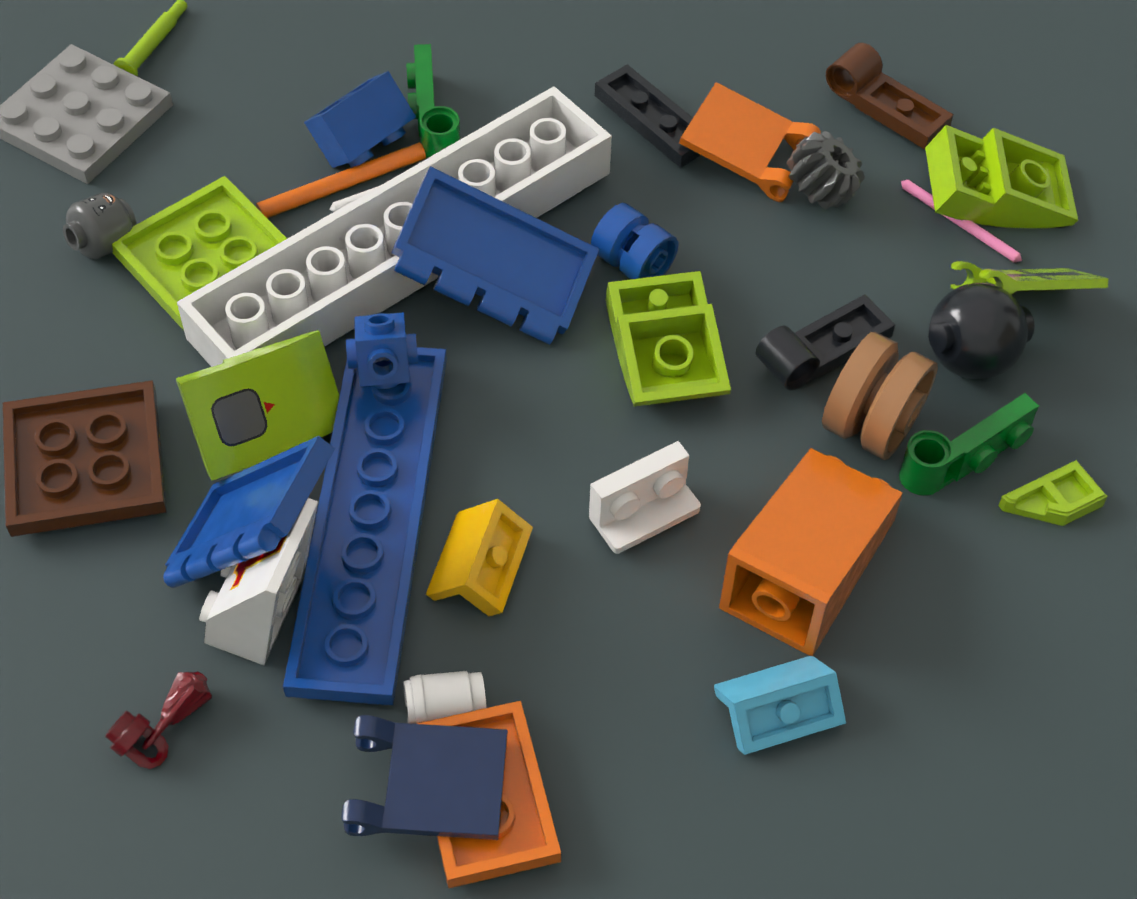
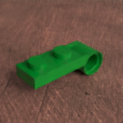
(436, 124)
(969, 451)

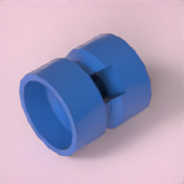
(633, 243)

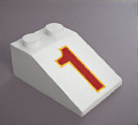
(259, 594)

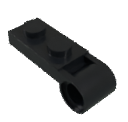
(822, 344)

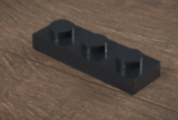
(647, 112)

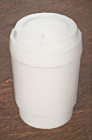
(443, 695)

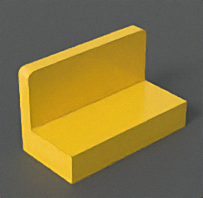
(481, 556)

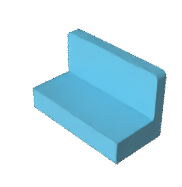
(782, 703)

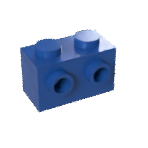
(360, 121)

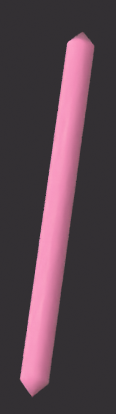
(967, 225)

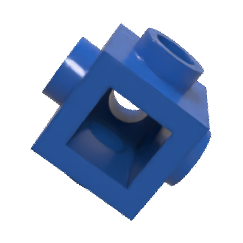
(381, 350)

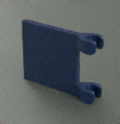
(438, 780)

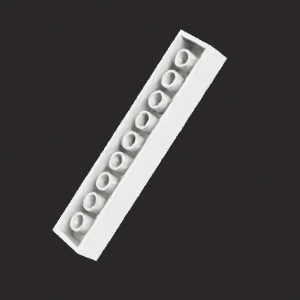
(346, 261)

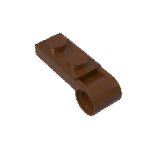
(860, 81)

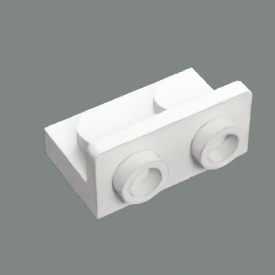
(643, 498)

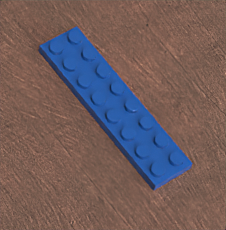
(366, 539)

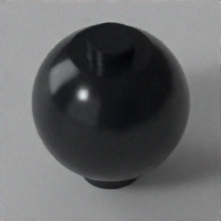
(979, 330)

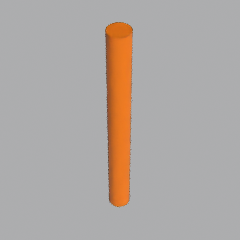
(341, 180)

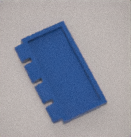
(493, 252)
(247, 513)

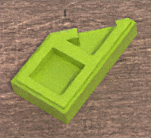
(1056, 496)

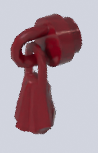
(185, 696)

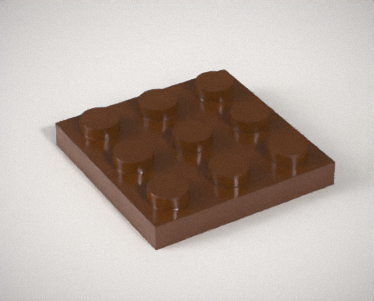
(82, 458)

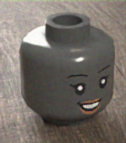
(97, 223)

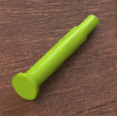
(151, 38)

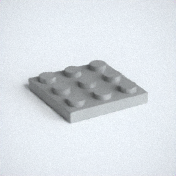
(80, 113)

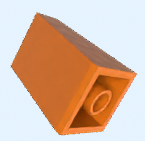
(807, 550)

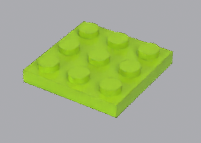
(195, 243)

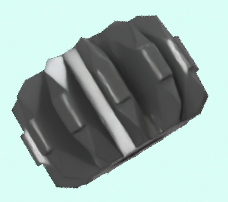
(825, 170)

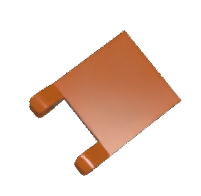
(744, 138)

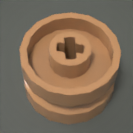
(879, 395)

